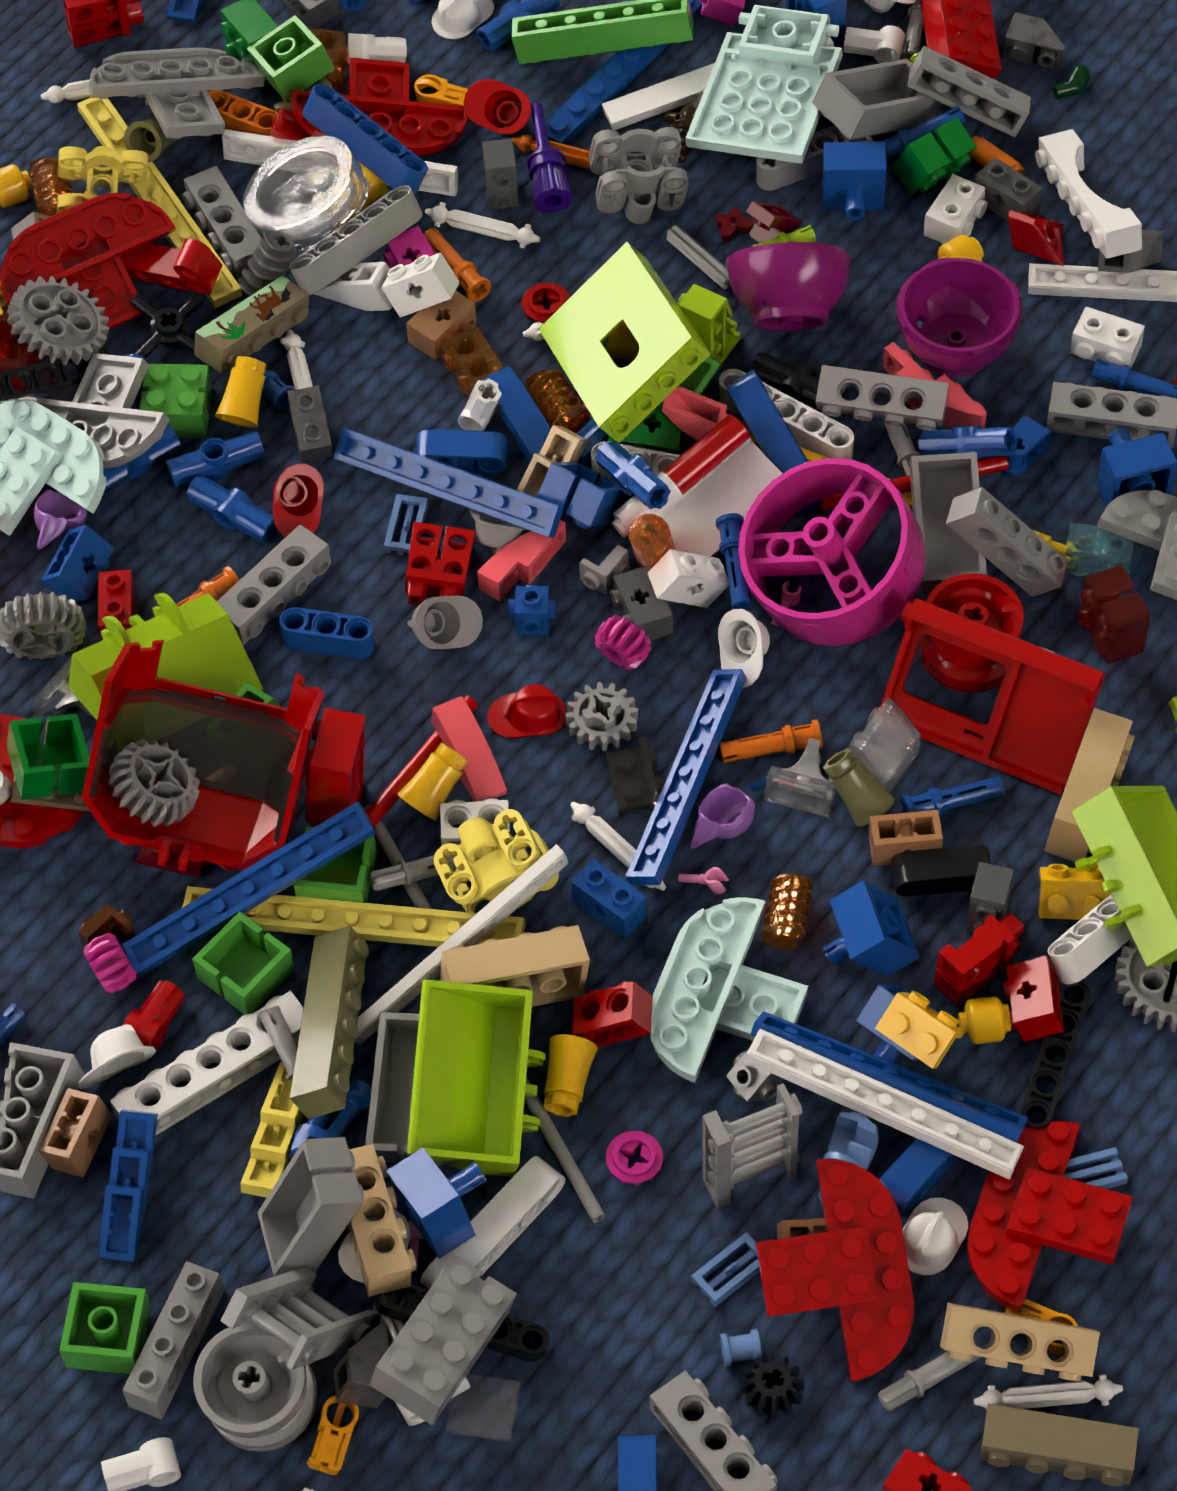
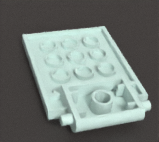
(766, 86)

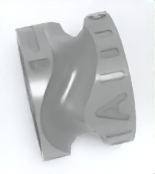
(250, 1390)

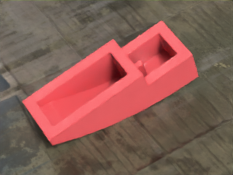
(694, 412)
(520, 561)
(462, 733)

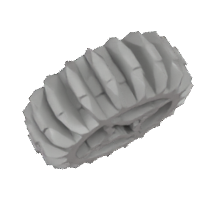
(41, 626)
(133, 780)

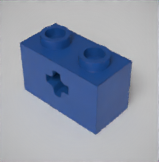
(77, 564)
(609, 899)

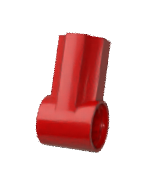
(155, 1014)

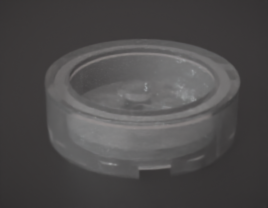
(286, 182)

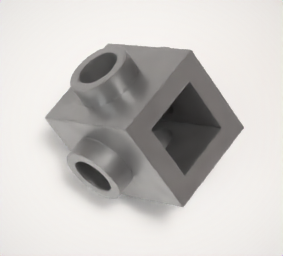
(751, 1081)

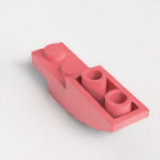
(960, 407)

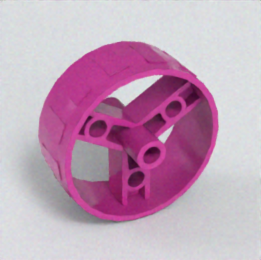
(763, 549)

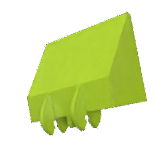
(197, 650)
(1136, 852)
(472, 1076)

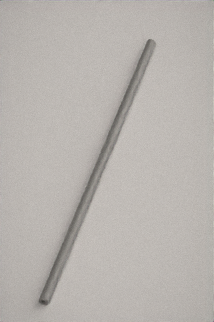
(533, 1102)

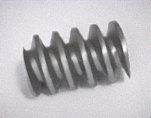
(268, 261)

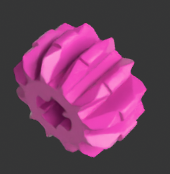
(622, 642)
(110, 963)

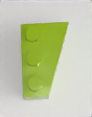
(711, 320)

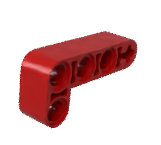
(188, 268)

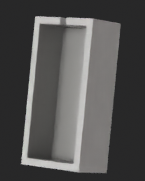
(873, 100)
(933, 486)
(393, 1085)
(310, 1205)
(442, 1339)

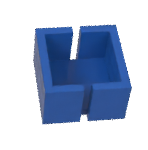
(576, 489)

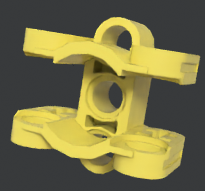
(77, 164)
(489, 858)

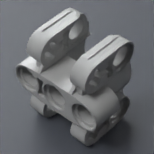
(640, 176)

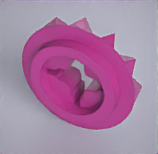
(627, 1145)

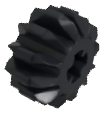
(779, 1397)

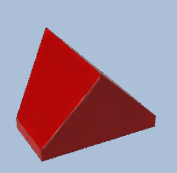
(1037, 236)

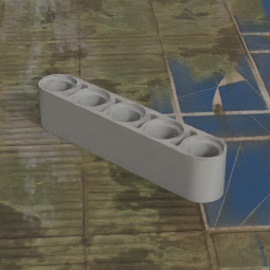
(356, 239)

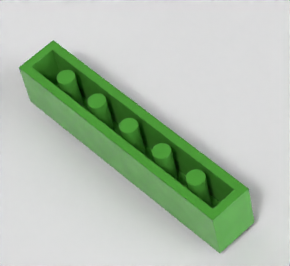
(601, 29)

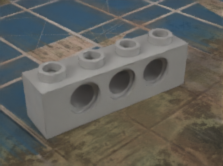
(971, 90)
(222, 217)
(837, 380)
(1101, 411)
(1007, 542)
(277, 570)
(173, 1340)
(686, 1395)

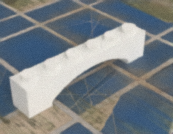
(1111, 227)

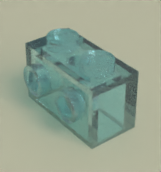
(1095, 550)

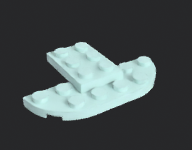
(40, 450)
(711, 989)

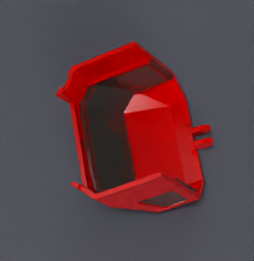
(241, 750)

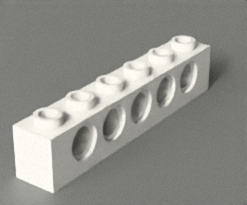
(205, 1083)

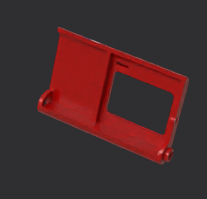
(1037, 710)

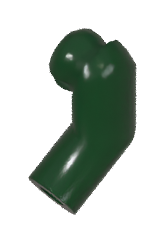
(1075, 84)

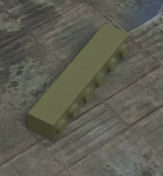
(329, 1022)

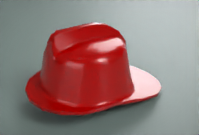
(497, 106)
(298, 499)
(527, 713)

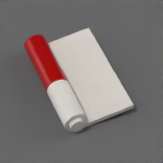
(708, 480)

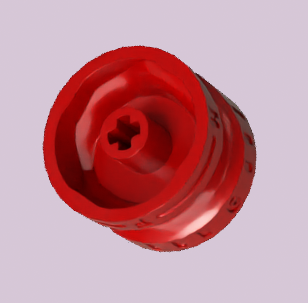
(985, 602)

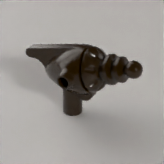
(682, 123)

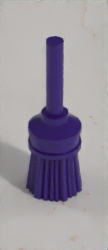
(547, 169)

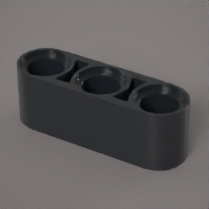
(937, 870)

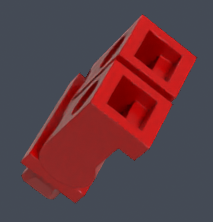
(100, 19)
(433, 575)
(977, 962)

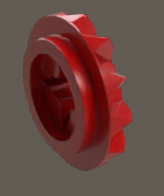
(534, 297)

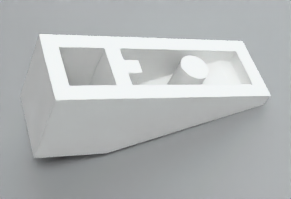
(360, 287)

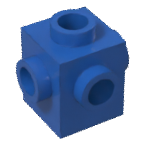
(532, 610)

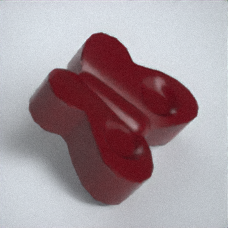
(731, 223)

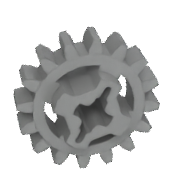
(600, 718)

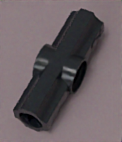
(793, 380)

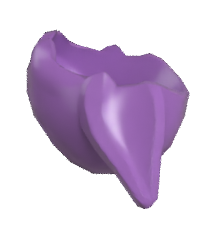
(55, 516)
(723, 815)

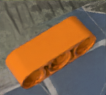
(243, 114)

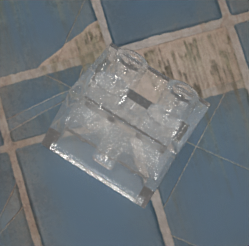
(887, 744)

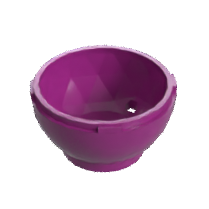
(789, 283)
(960, 303)

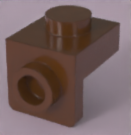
(106, 921)

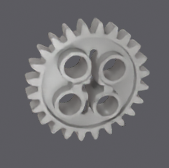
(58, 320)
(1135, 976)

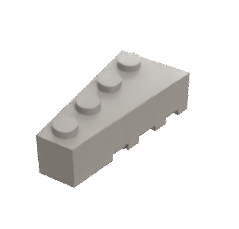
(32, 1095)

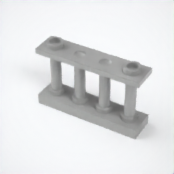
(750, 1145)
(297, 1316)

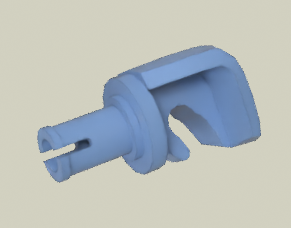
(853, 1140)

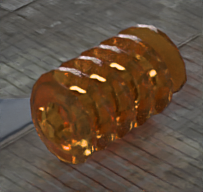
(47, 184)
(555, 398)
(650, 539)
(787, 911)

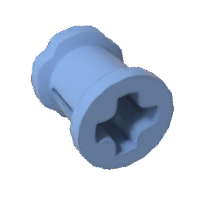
(740, 1347)

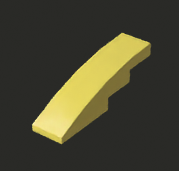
(273, 1138)

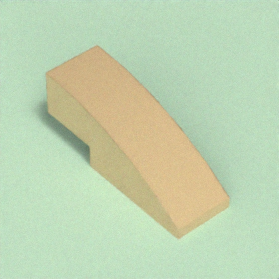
(559, 446)

